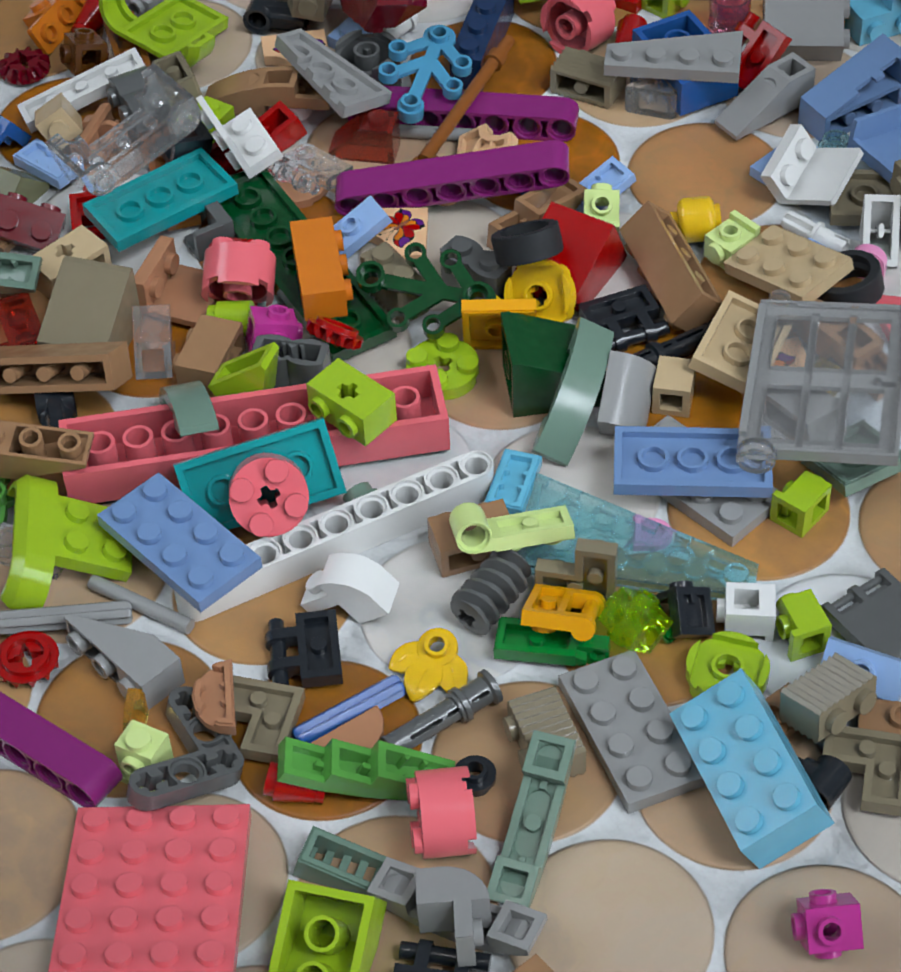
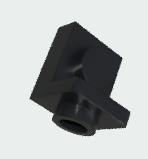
(689, 610)

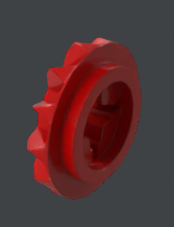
(334, 332)
(40, 648)

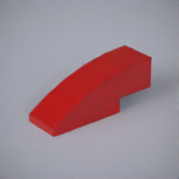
(280, 124)

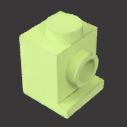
(602, 195)
(729, 238)
(141, 747)

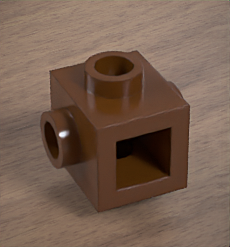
(83, 50)

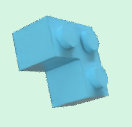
(872, 18)

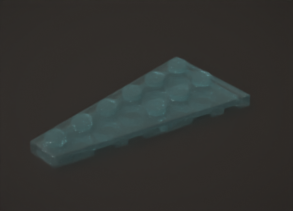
(647, 551)

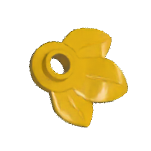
(429, 669)

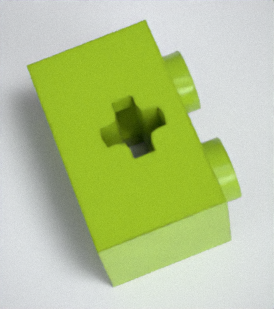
(351, 402)

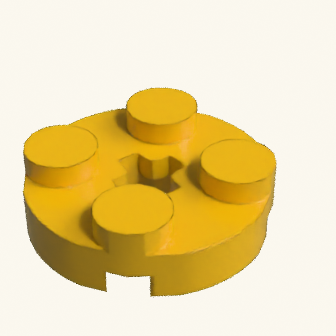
(554, 280)

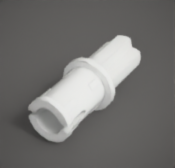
(817, 231)

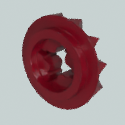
(13, 71)

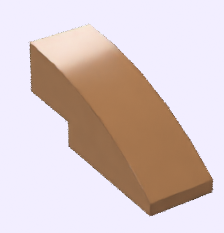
(535, 203)

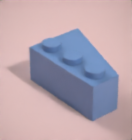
(855, 89)

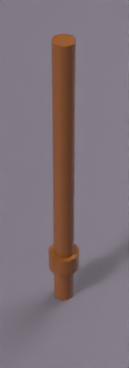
(492, 62)

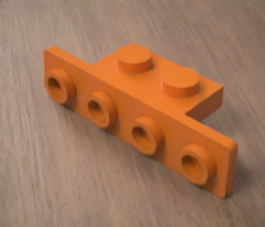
(50, 21)

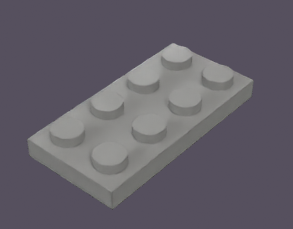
(723, 516)
(630, 731)

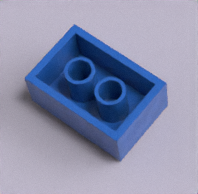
(690, 94)

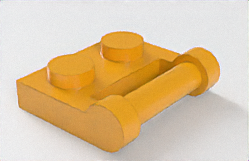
(550, 609)

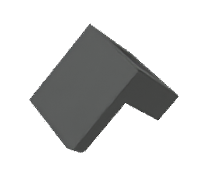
(218, 225)

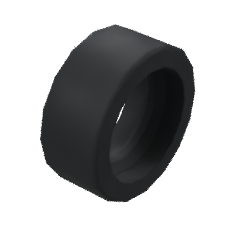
(527, 242)
(868, 290)

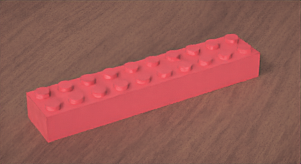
(144, 440)

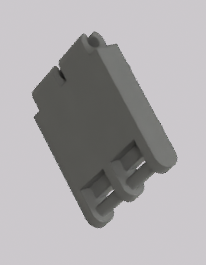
(872, 618)

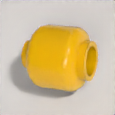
(697, 217)

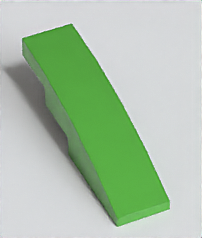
(353, 768)

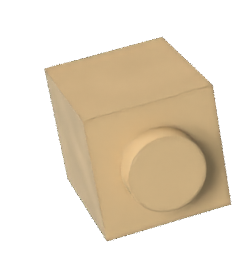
(58, 117)
(673, 387)

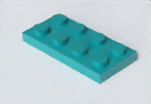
(160, 199)
(308, 445)

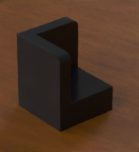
(198, 138)

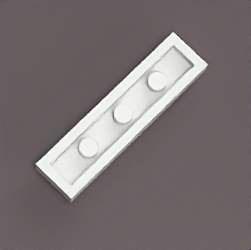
(84, 87)

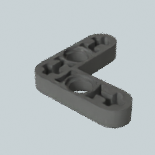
(199, 762)

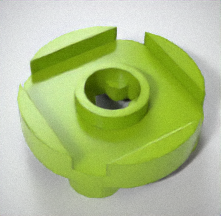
(449, 352)
(723, 649)

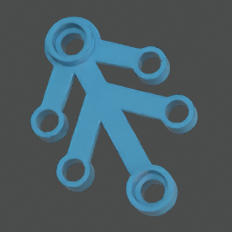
(437, 41)

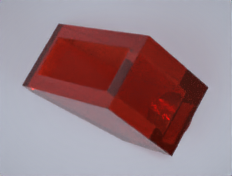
(368, 137)

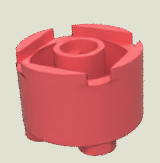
(578, 23)
(239, 271)
(259, 515)
(443, 812)

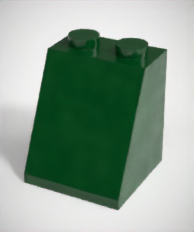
(534, 361)

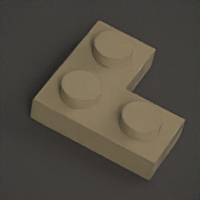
(593, 568)
(271, 714)
(878, 758)

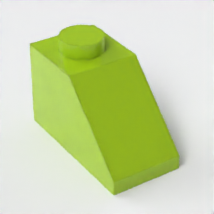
(247, 372)

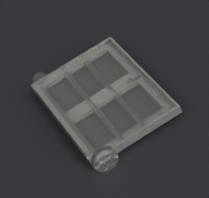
(822, 384)

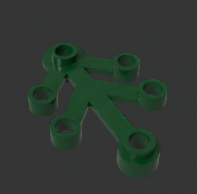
(431, 291)

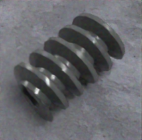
(490, 590)

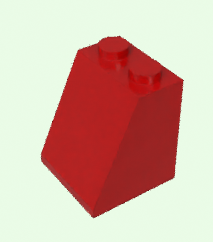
(589, 251)

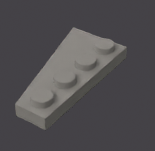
(687, 58)
(332, 76)

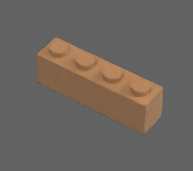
(670, 268)
(64, 367)

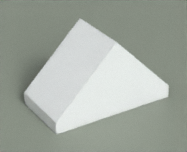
(881, 224)

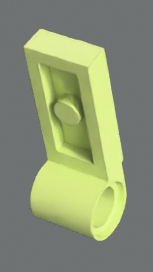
(510, 531)

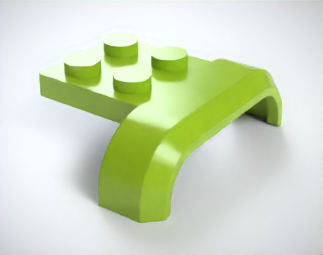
(167, 27)
(58, 533)

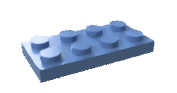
(683, 463)
(180, 542)

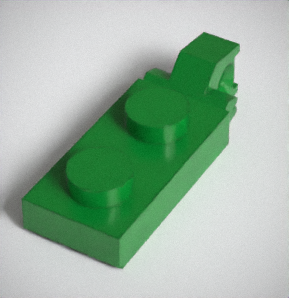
(558, 648)

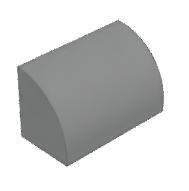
(626, 392)

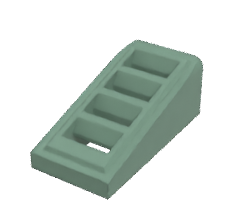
(334, 846)

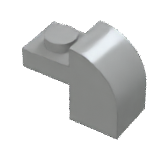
(453, 902)

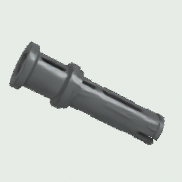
(458, 706)

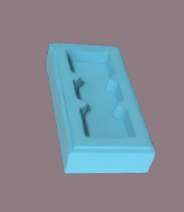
(514, 479)

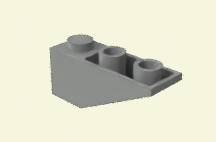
(768, 96)
(126, 657)

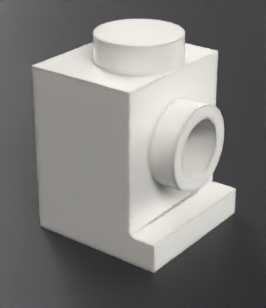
(748, 609)

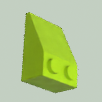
(326, 930)

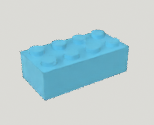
(751, 769)

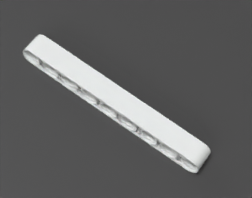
(358, 526)

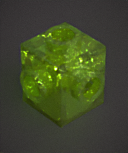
(635, 619)

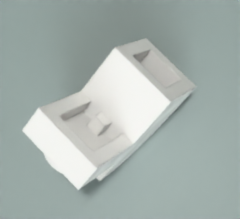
(353, 583)

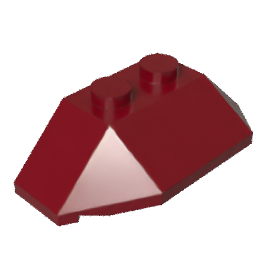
(380, 14)

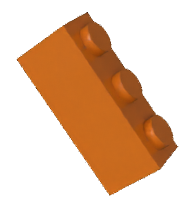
(321, 268)

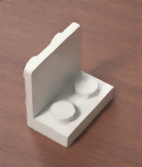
(246, 139)
(808, 174)

